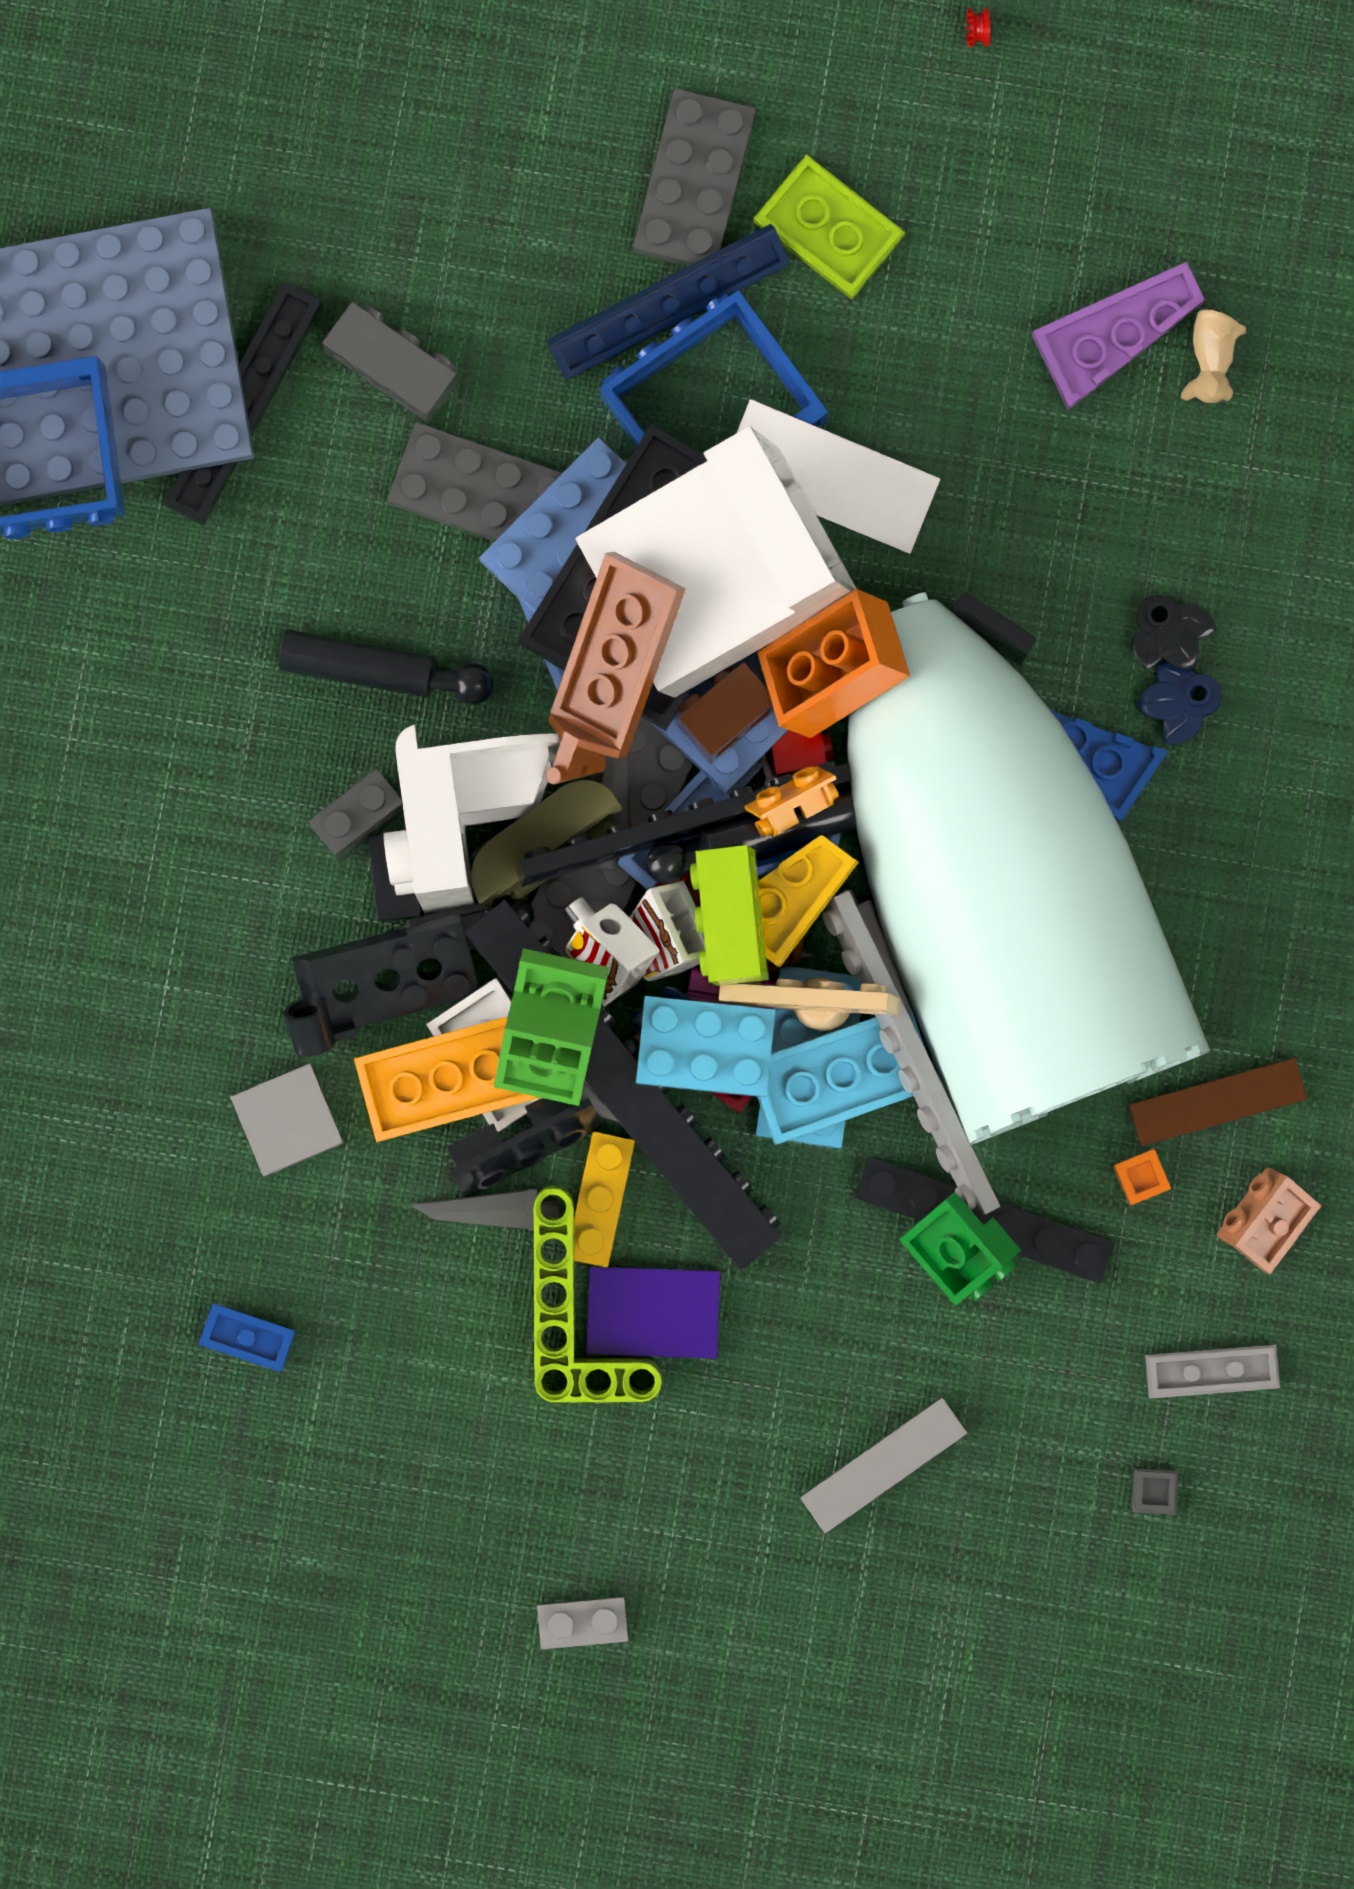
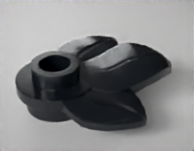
(1175, 637)

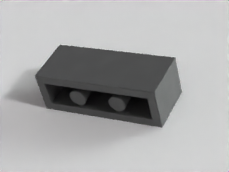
(391, 361)

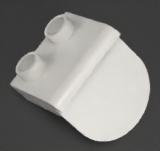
(454, 789)

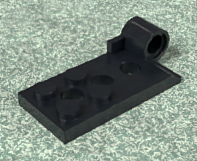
(328, 1017)

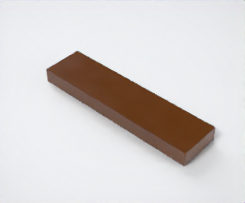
(1217, 1102)

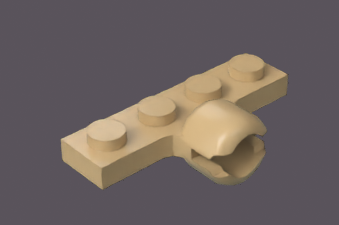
(817, 1002)

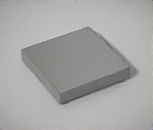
(287, 1120)

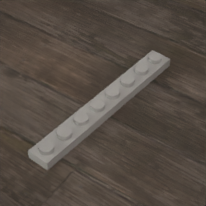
(916, 1069)

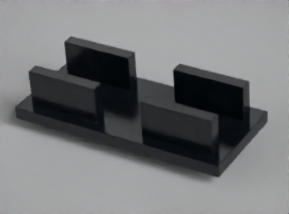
(486, 1160)

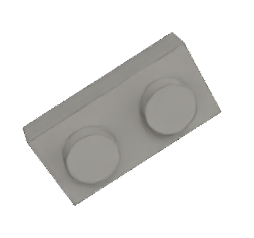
(582, 1623)

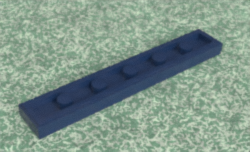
(667, 302)

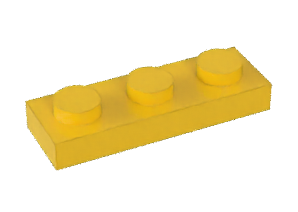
(601, 1198)

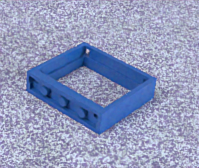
(689, 334)
(57, 377)

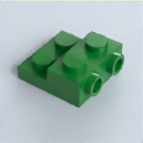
(961, 1250)

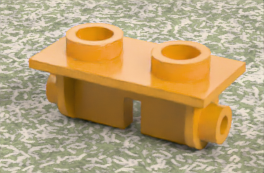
(775, 806)

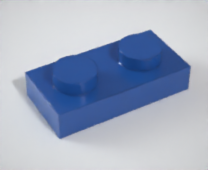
(247, 1337)

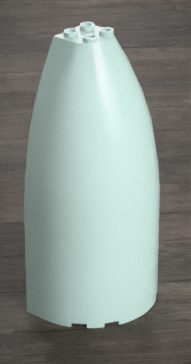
(1006, 888)

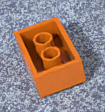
(833, 663)

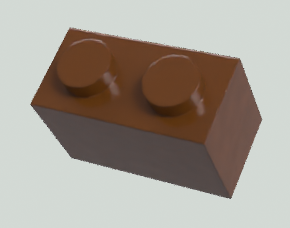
(725, 711)

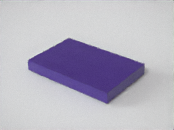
(653, 1312)

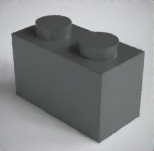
(357, 815)

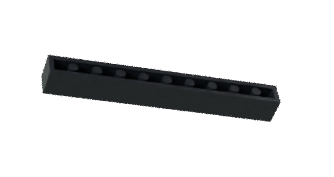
(644, 1110)

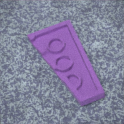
(1107, 335)

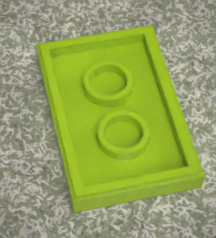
(830, 227)

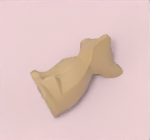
(1214, 348)

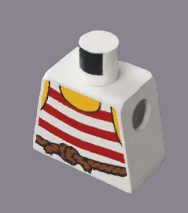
(668, 920)
(609, 941)

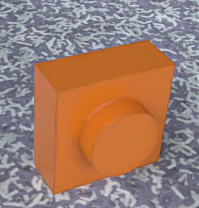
(1142, 1177)

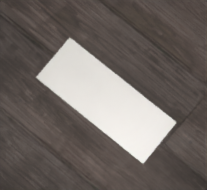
(849, 480)

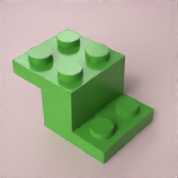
(551, 1027)

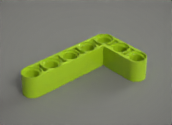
(563, 1315)

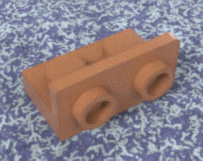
(1268, 1219)

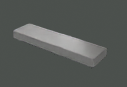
(883, 1465)

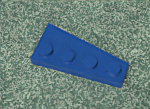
(1115, 762)

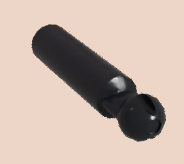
(380, 667)
(670, 861)

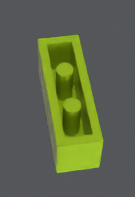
(729, 915)

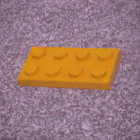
(435, 1080)

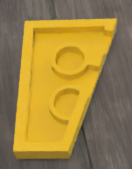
(798, 894)

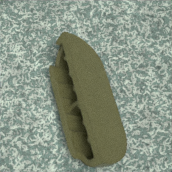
(568, 813)

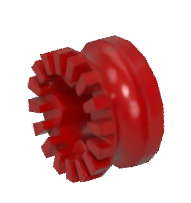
(978, 27)

